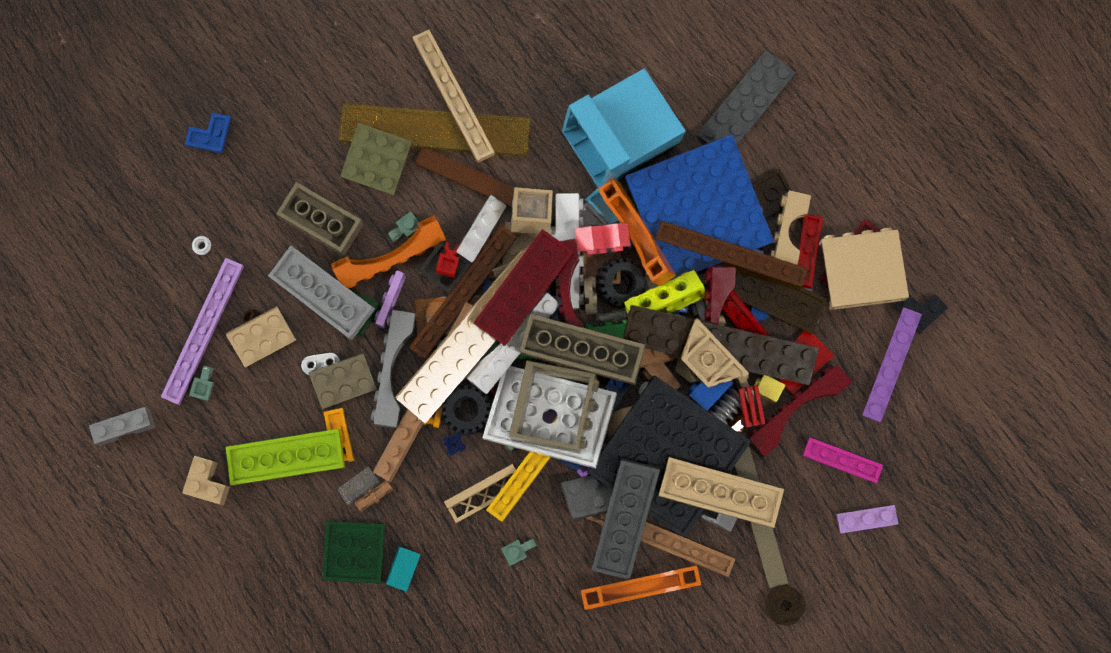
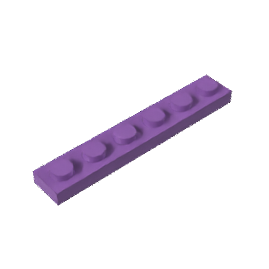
(891, 364)

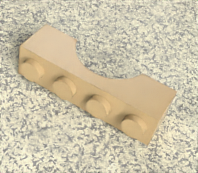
(794, 206)

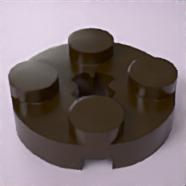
(791, 596)

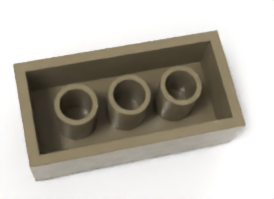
(320, 219)

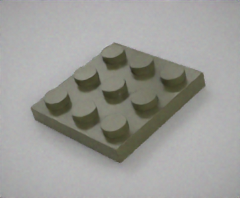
(376, 159)

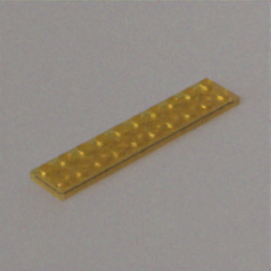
(436, 128)

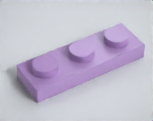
(389, 299)
(867, 519)

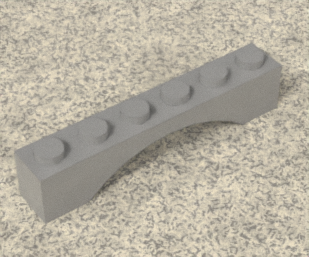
(400, 331)

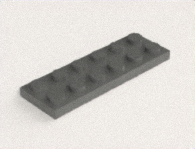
(748, 100)
(625, 519)

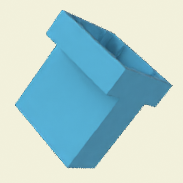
(621, 128)

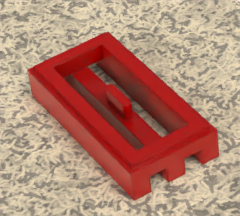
(755, 422)

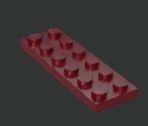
(523, 287)

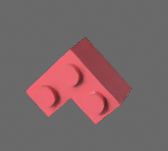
(600, 238)

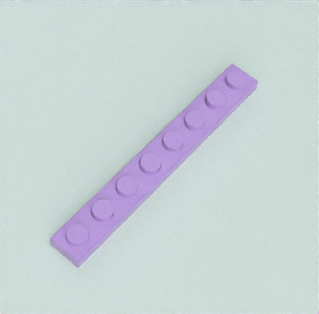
(202, 331)

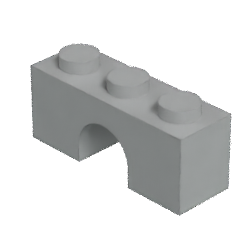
(113, 428)

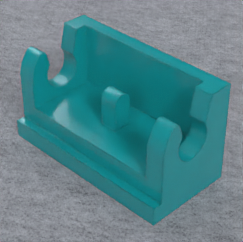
(402, 569)

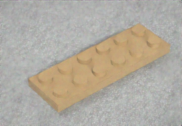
(721, 492)

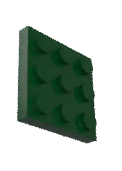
(353, 552)

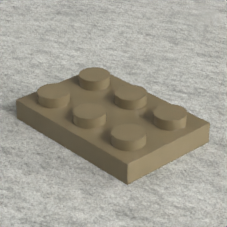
(342, 380)

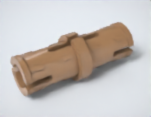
(373, 496)

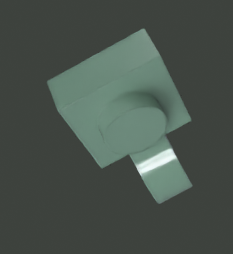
(406, 226)
(202, 386)
(516, 552)

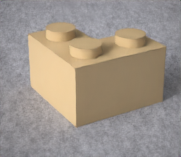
(200, 483)

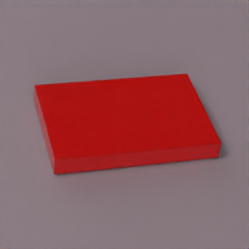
(823, 357)

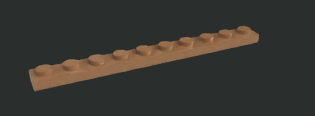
(405, 433)

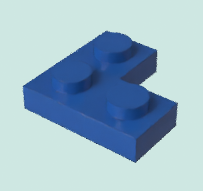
(213, 138)

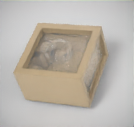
(531, 210)

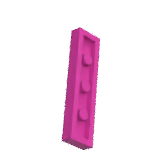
(842, 460)

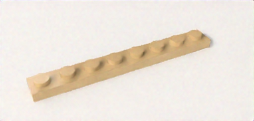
(453, 96)

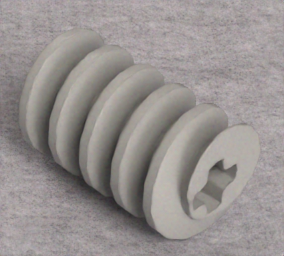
(727, 406)

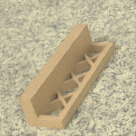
(475, 490)

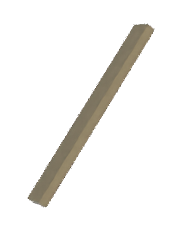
(763, 535)

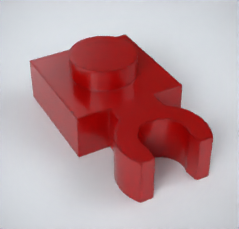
(448, 262)

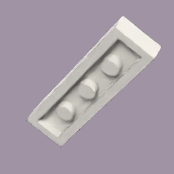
(481, 228)

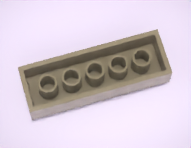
(582, 349)

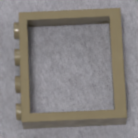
(523, 399)

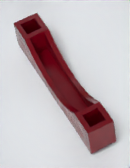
(720, 284)
(563, 289)
(829, 385)

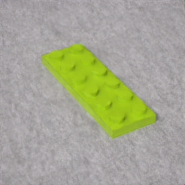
(285, 457)

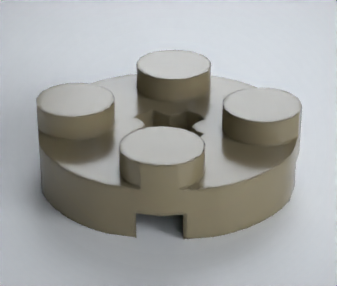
(590, 296)

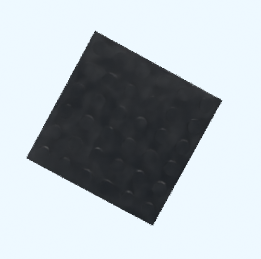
(672, 426)

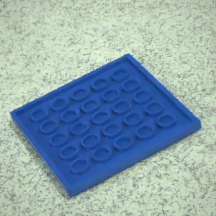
(703, 193)

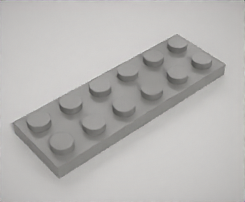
(321, 292)

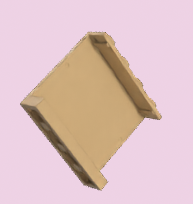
(864, 269)

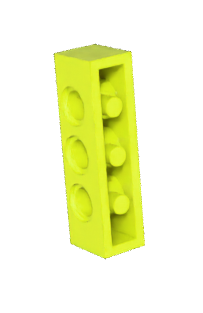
(675, 299)

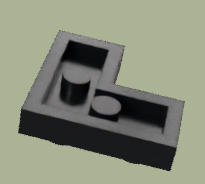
(930, 310)

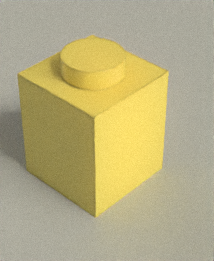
(769, 388)

